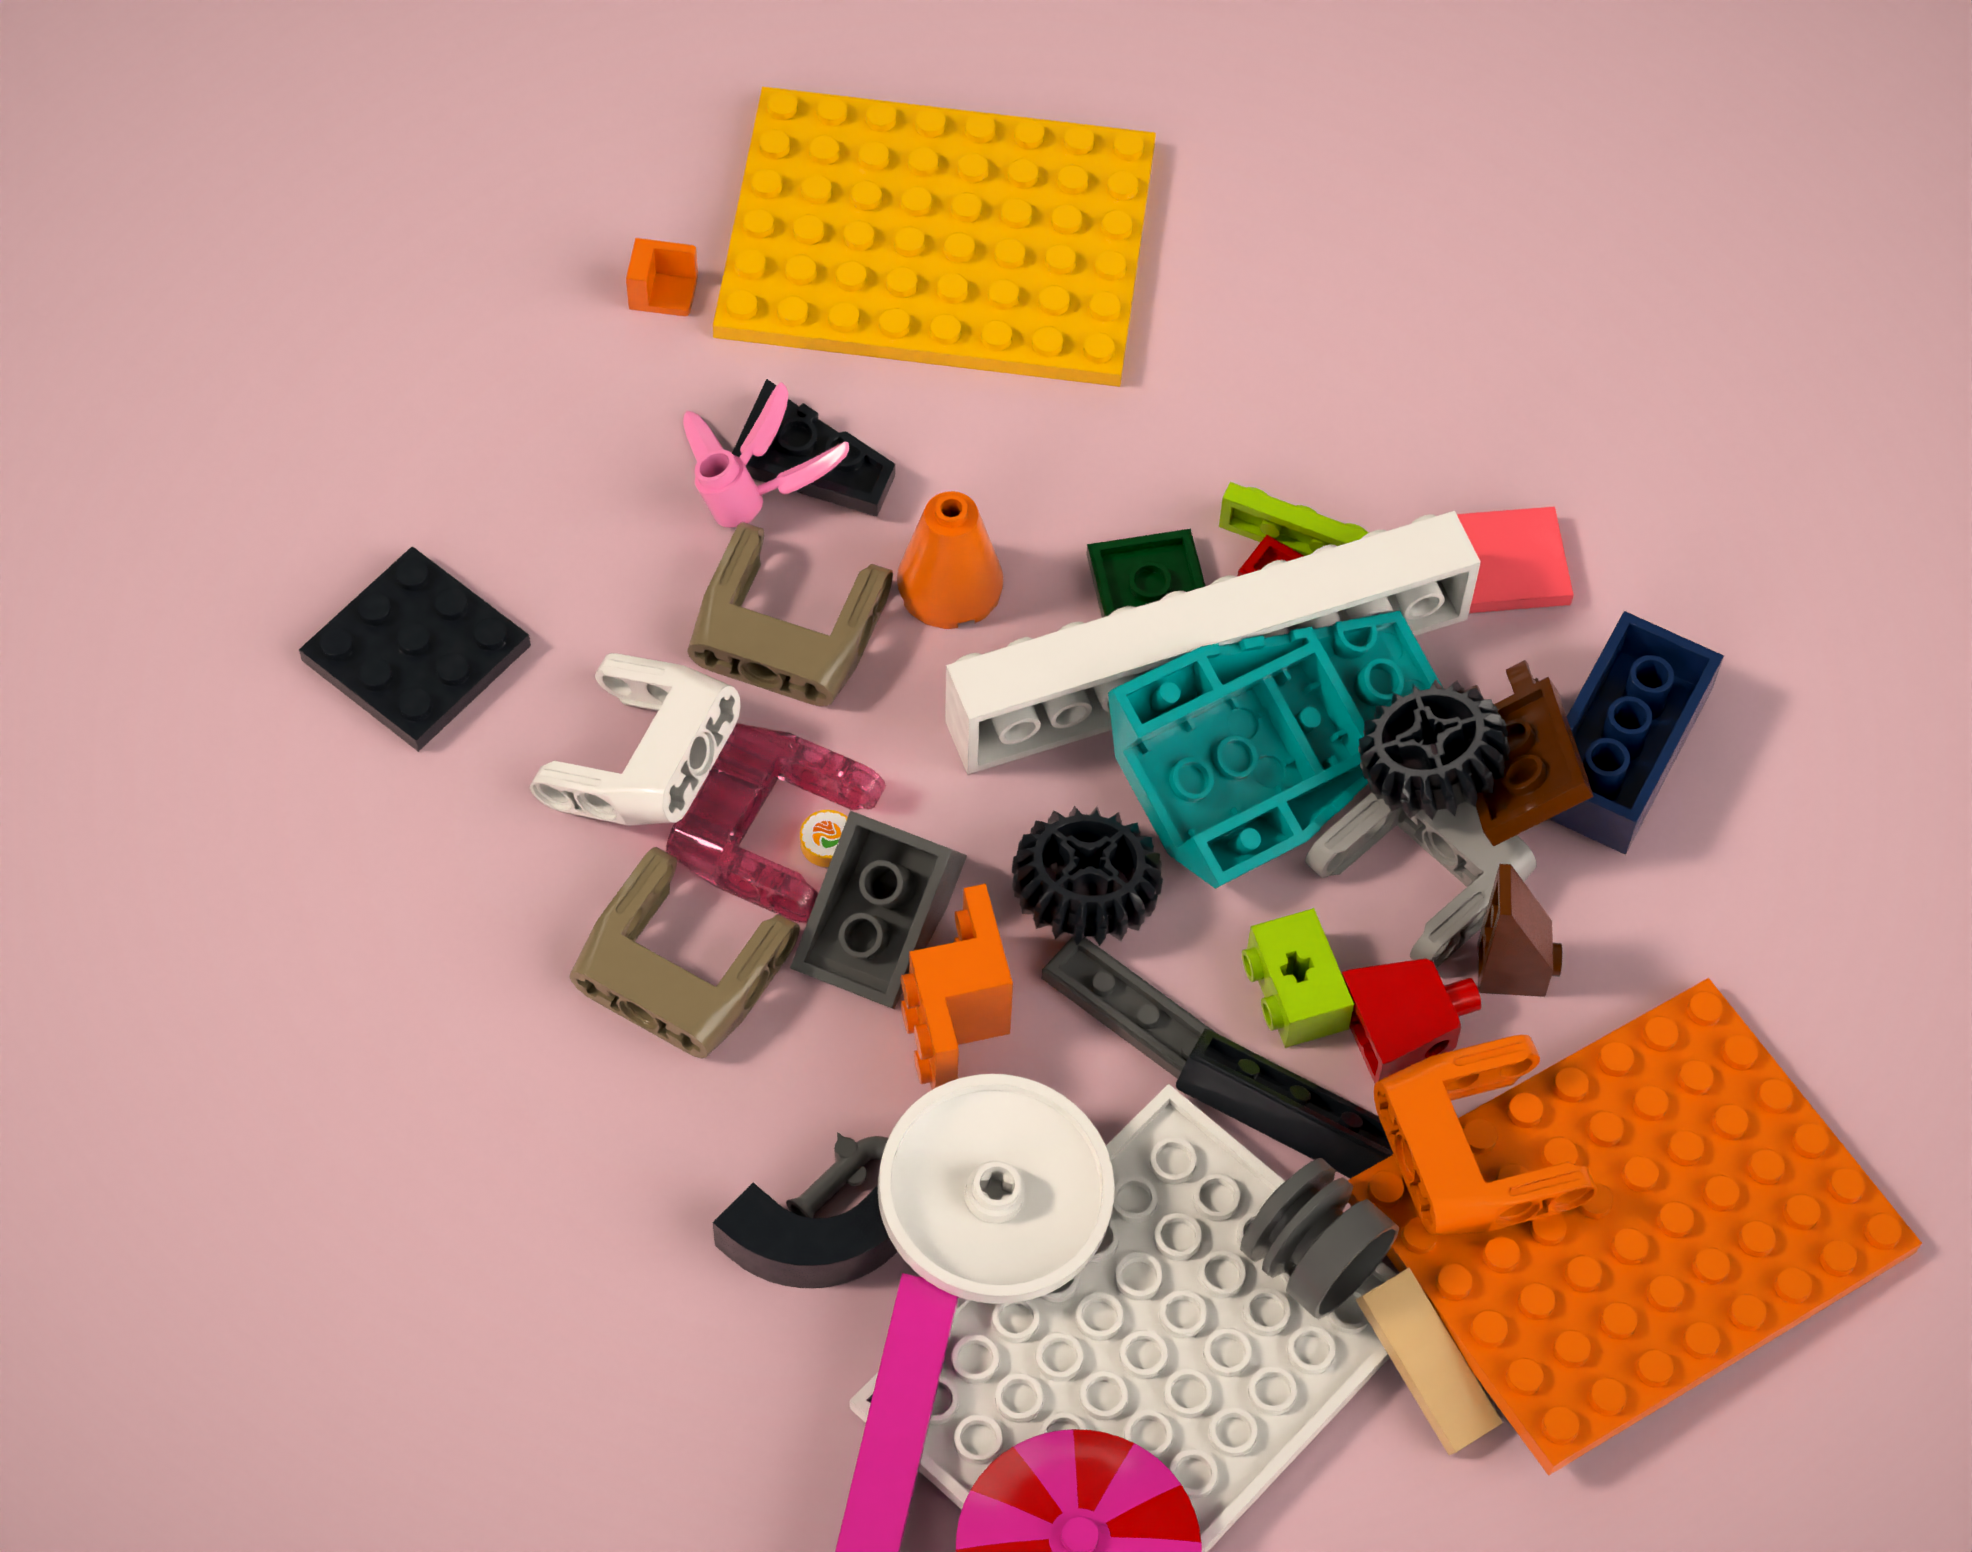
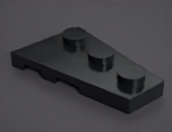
(856, 482)

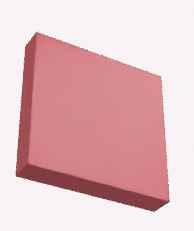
(1519, 559)

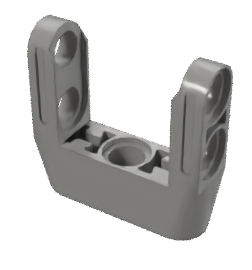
(1451, 840)

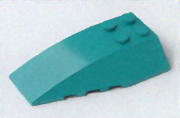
(1258, 737)

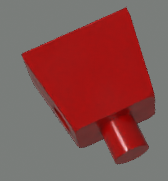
(1406, 1013)

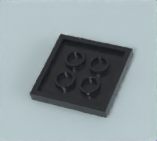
(415, 648)

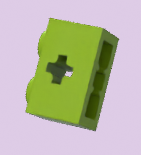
(1298, 978)

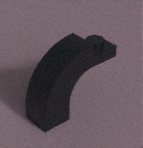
(799, 1248)

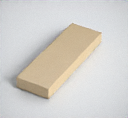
(1429, 1361)

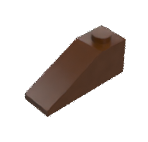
(1516, 941)

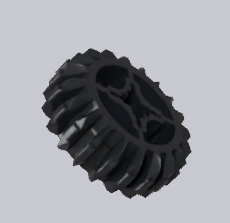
(1468, 744)
(1088, 892)

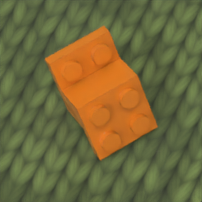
(957, 991)

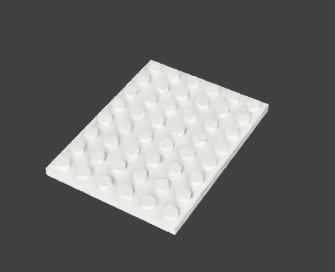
(1158, 1335)

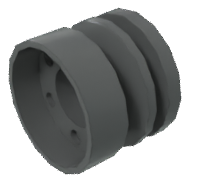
(1308, 1228)

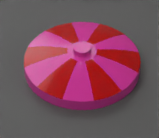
(1077, 1496)

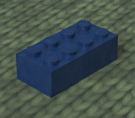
(1635, 724)

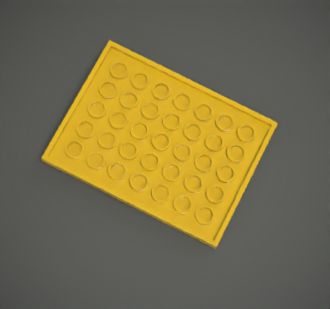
(937, 236)

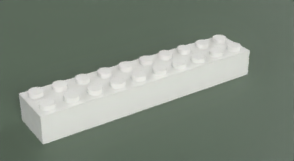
(1058, 684)

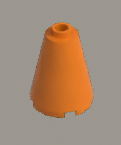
(950, 565)

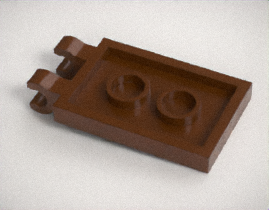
(1543, 762)

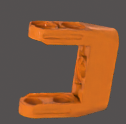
(1436, 1154)

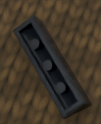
(1283, 1105)

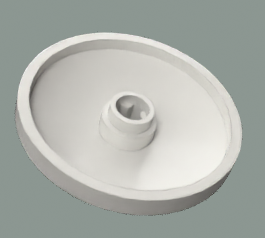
(996, 1188)

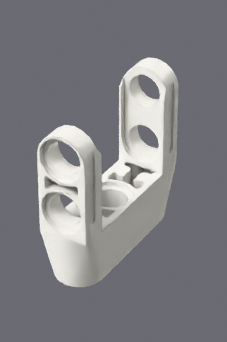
(670, 761)

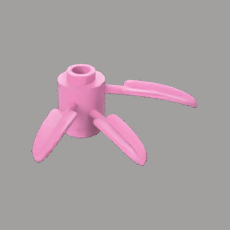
(724, 476)

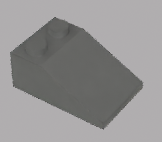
(875, 907)

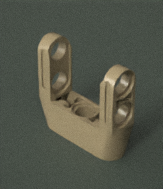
(773, 651)
(660, 993)

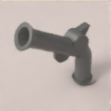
(848, 1168)

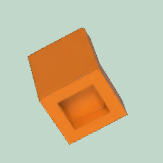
(662, 277)

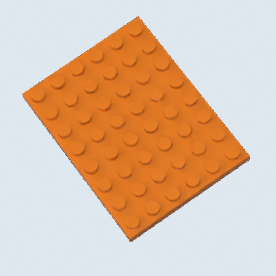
(1707, 1236)

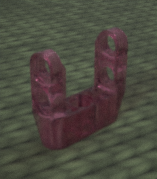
(734, 794)

